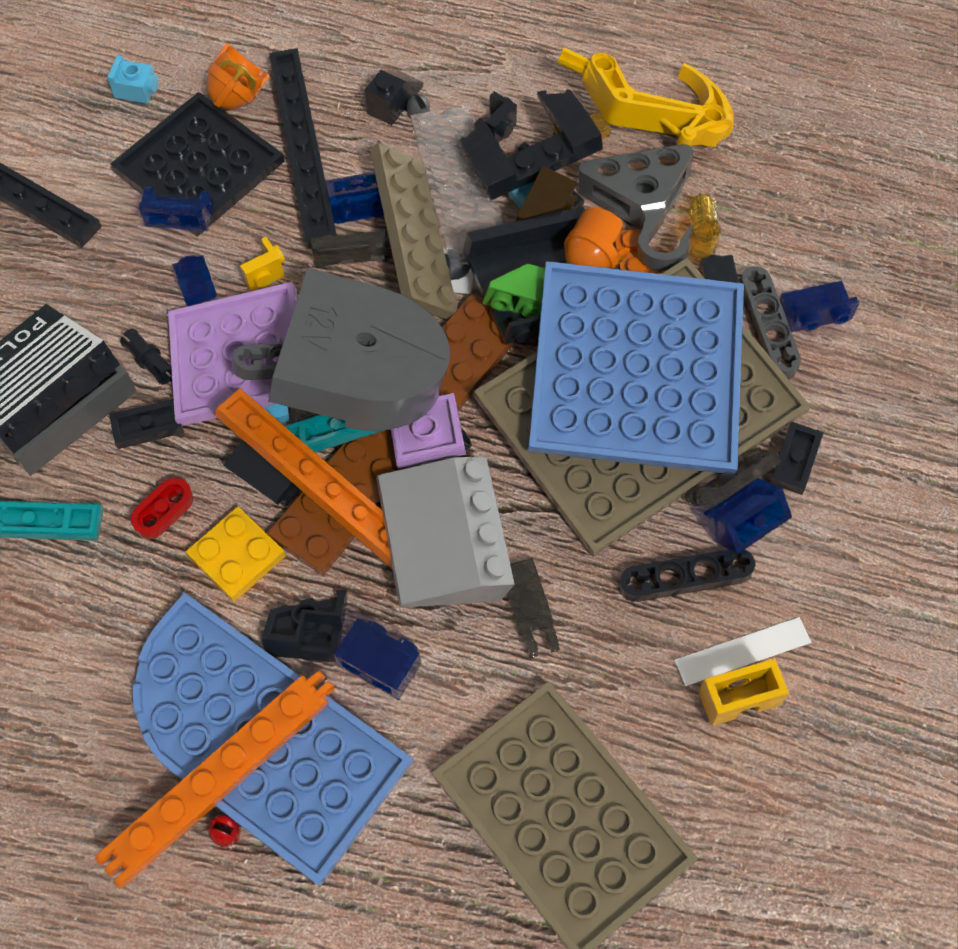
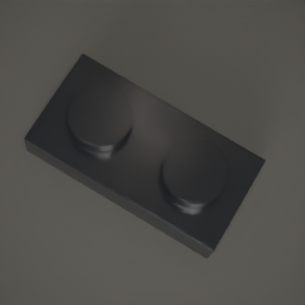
(145, 424)
(797, 458)

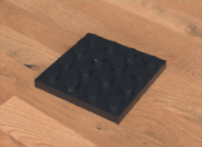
(199, 151)

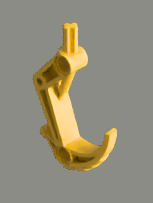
(629, 108)

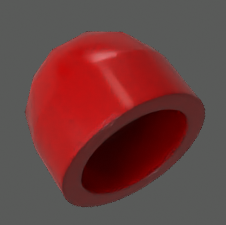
(219, 837)

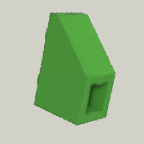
(517, 291)

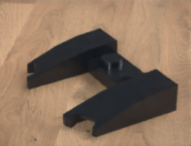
(575, 140)

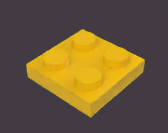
(235, 554)

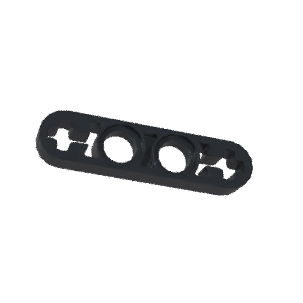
(688, 580)

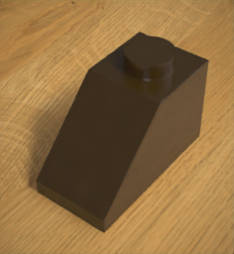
(548, 195)

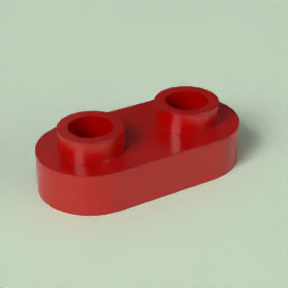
(160, 508)

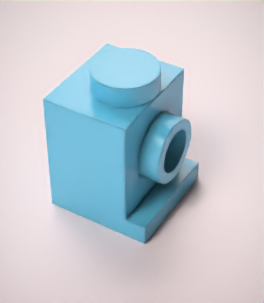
(132, 80)

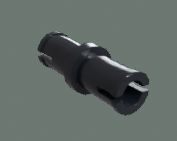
(147, 356)

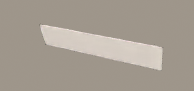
(742, 651)

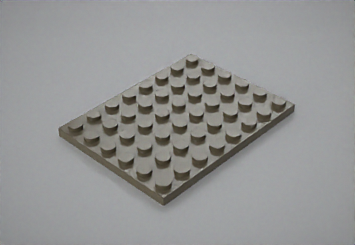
(612, 497)

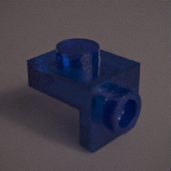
(194, 280)

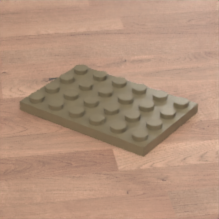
(564, 819)

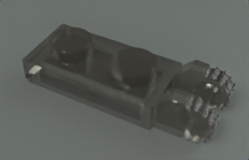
(530, 607)

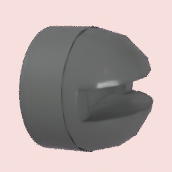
(413, 105)

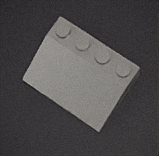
(445, 533)

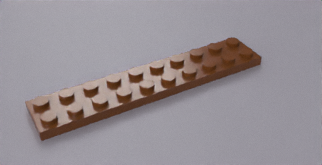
(308, 529)

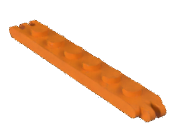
(214, 778)

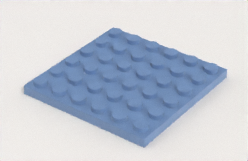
(638, 368)

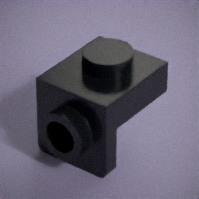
(502, 117)

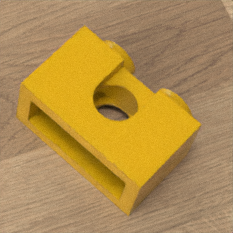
(761, 689)

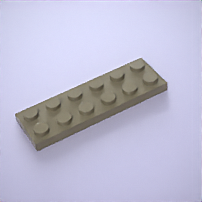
(413, 231)

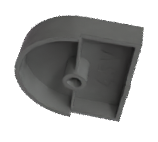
(360, 355)

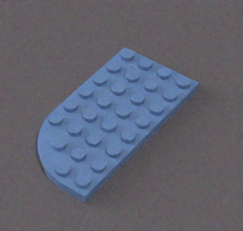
(314, 793)

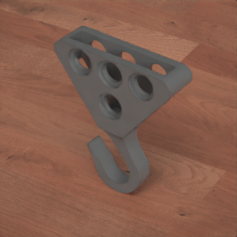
(645, 203)

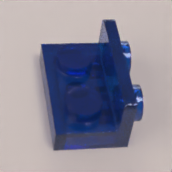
(354, 198)
(818, 306)

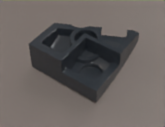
(306, 629)

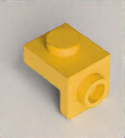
(265, 268)

